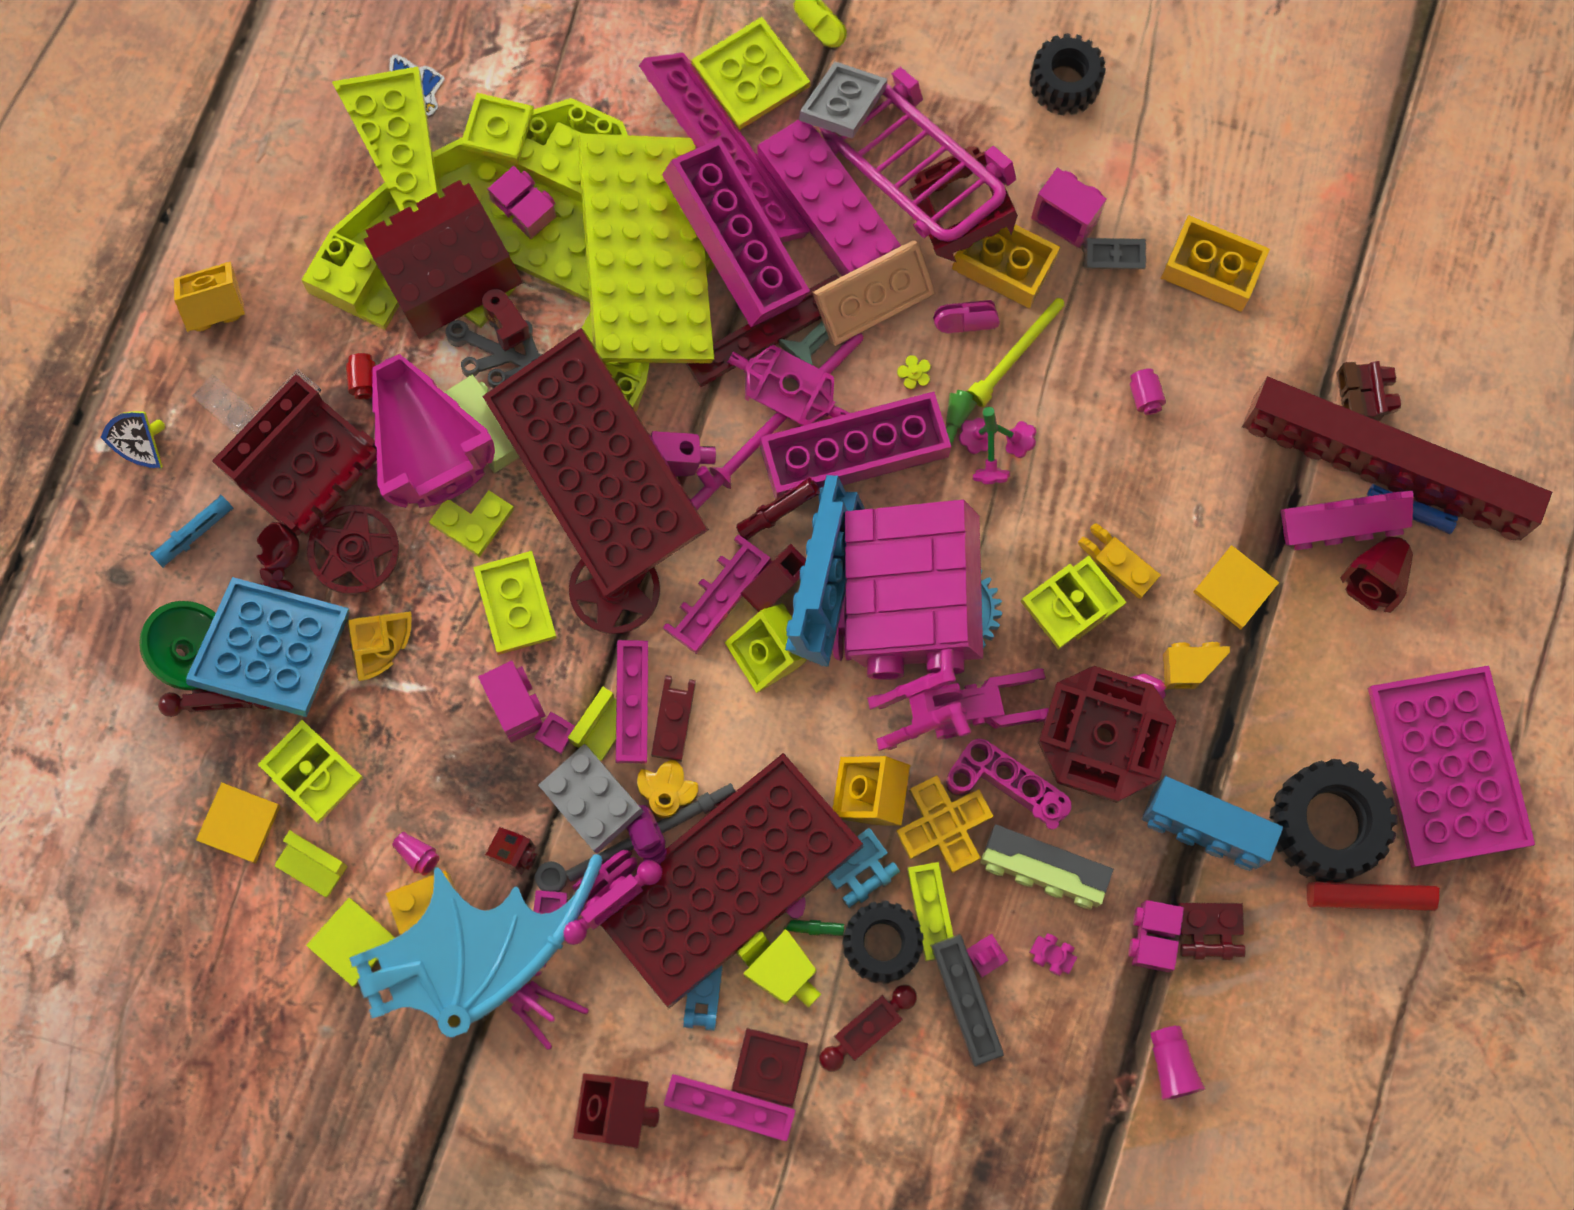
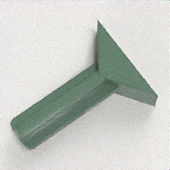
(808, 346)

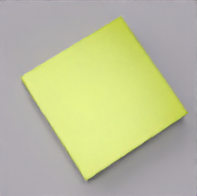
(497, 127)
(346, 935)

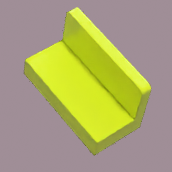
(597, 725)
(310, 864)

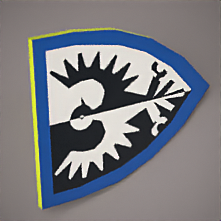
(133, 438)

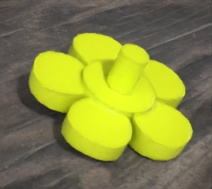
(914, 372)

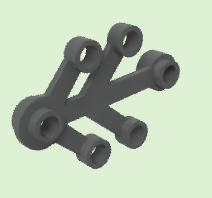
(498, 357)

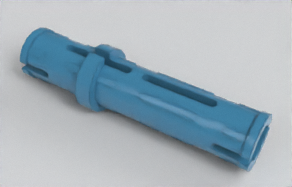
(191, 531)

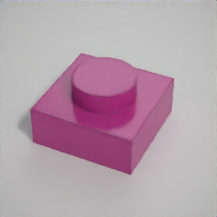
(555, 733)
(549, 901)

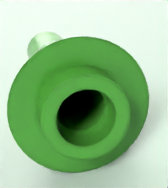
(959, 408)

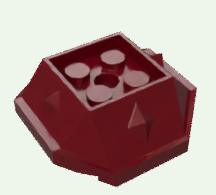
(1129, 711)

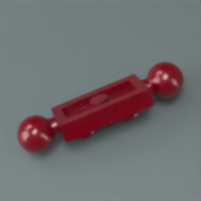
(200, 700)
(868, 1028)

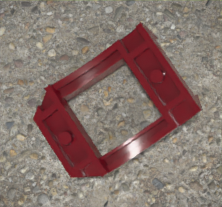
(1000, 218)

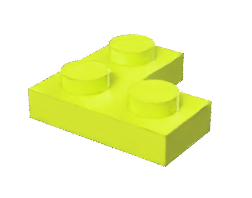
(475, 529)

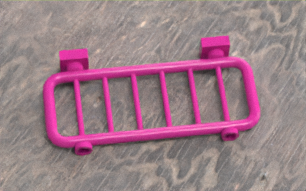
(906, 96)

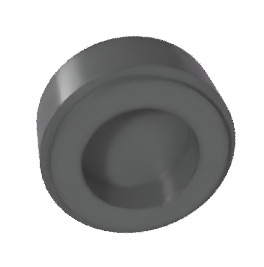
(551, 877)

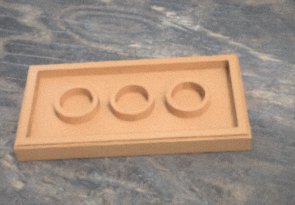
(874, 292)

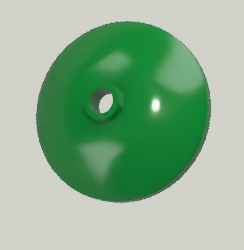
(172, 628)

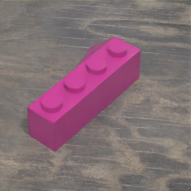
(1348, 518)

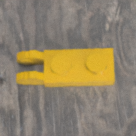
(1120, 562)

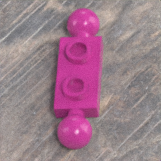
(603, 907)

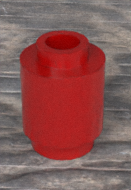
(359, 375)

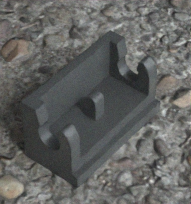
(1114, 253)

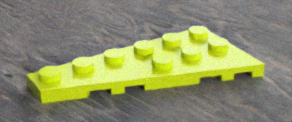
(395, 130)

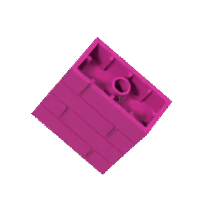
(913, 587)

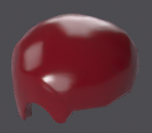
(278, 547)

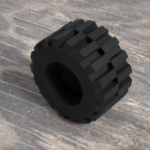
(1072, 54)
(902, 922)

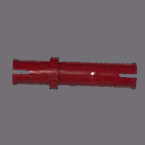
(768, 515)

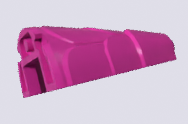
(423, 438)

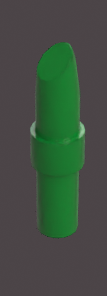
(815, 927)

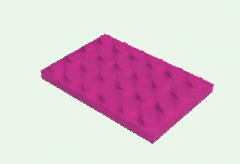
(1450, 766)

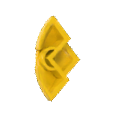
(377, 641)

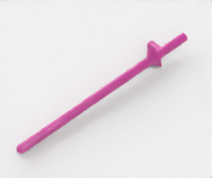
(722, 475)

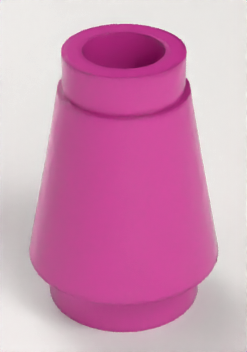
(416, 853)

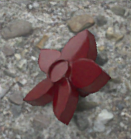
(274, 579)

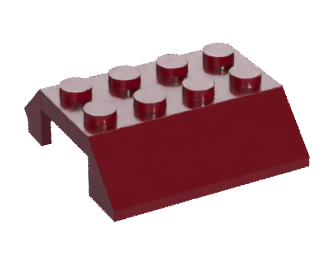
(441, 258)
(297, 456)

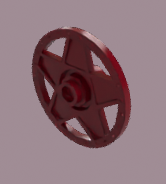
(353, 549)
(609, 609)

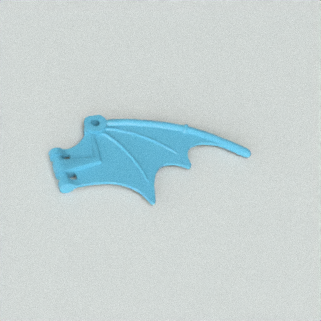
(465, 956)

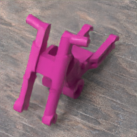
(952, 709)

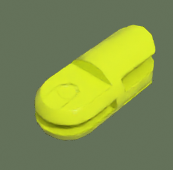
(821, 22)

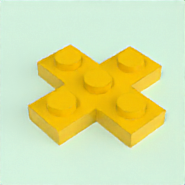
(944, 824)

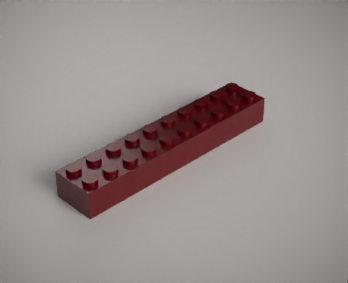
(1396, 459)

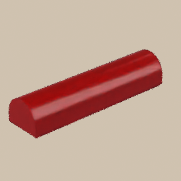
(1372, 896)

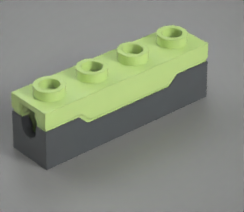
(1046, 866)

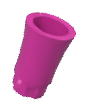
(1175, 1064)

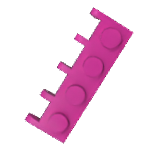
(719, 596)

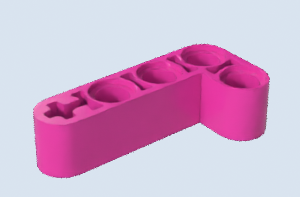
(987, 770)

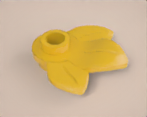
(666, 784)

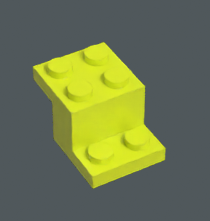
(1073, 602)
(310, 771)

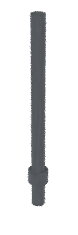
(705, 804)

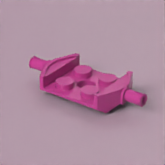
(765, 385)

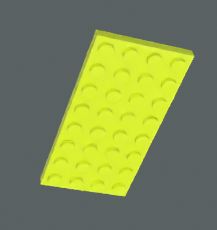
(642, 254)

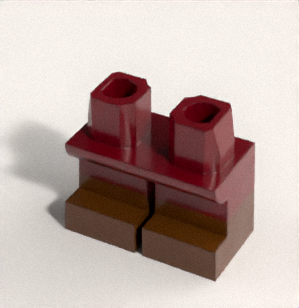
(1364, 389)

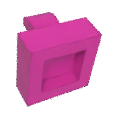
(986, 955)

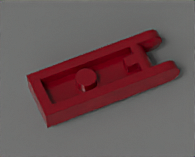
(673, 721)

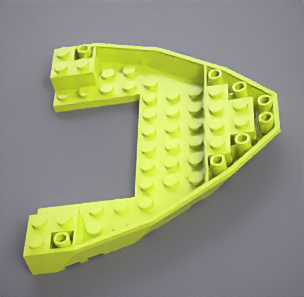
(351, 280)

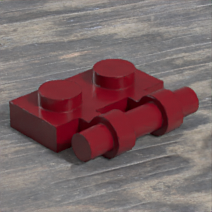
(1212, 920)

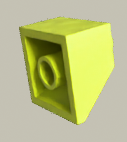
(761, 648)

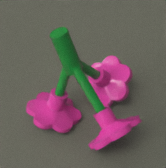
(979, 436)

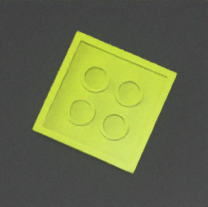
(750, 73)

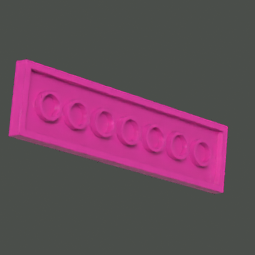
(707, 121)

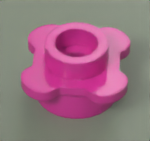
(1050, 801)

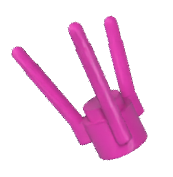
(527, 999)

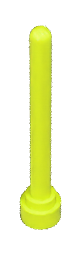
(983, 389)

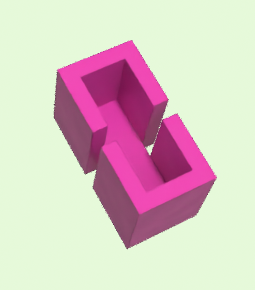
(517, 197)
(1158, 920)

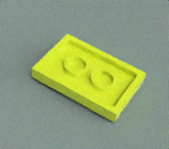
(515, 602)

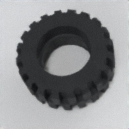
(1365, 798)

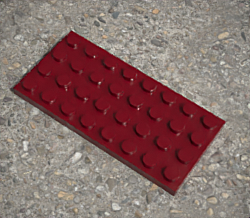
(595, 463)
(731, 879)

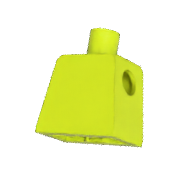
(784, 971)

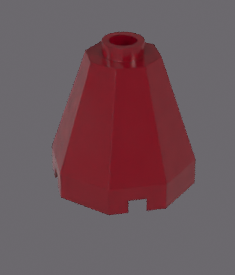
(1380, 574)

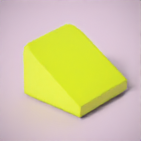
(753, 948)

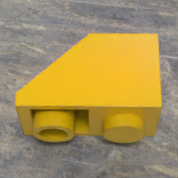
(1189, 666)

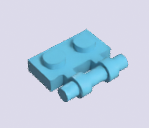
(863, 859)

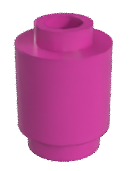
(1147, 391)

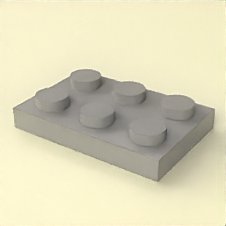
(843, 99)
(591, 798)

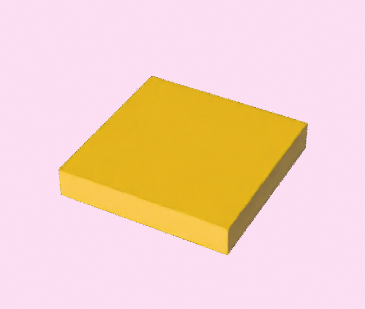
(1236, 587)
(238, 822)

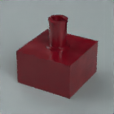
(613, 1110)

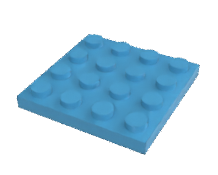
(268, 647)

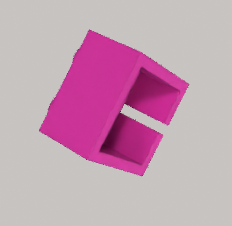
(1068, 207)
(508, 694)

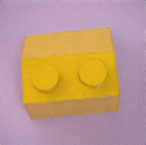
(208, 297)
(871, 790)

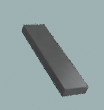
(967, 1000)

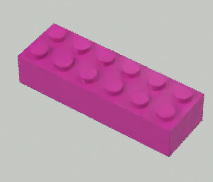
(826, 197)
(735, 232)
(858, 444)

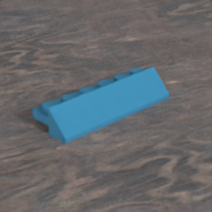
(823, 577)

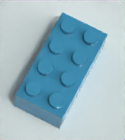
(1212, 824)

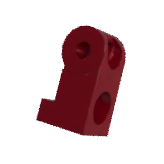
(504, 314)

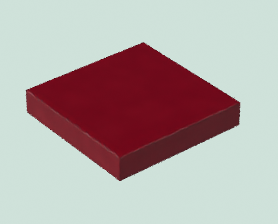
(769, 1067)

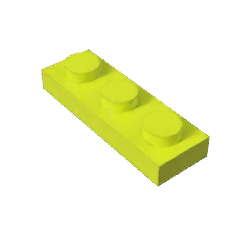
(930, 905)

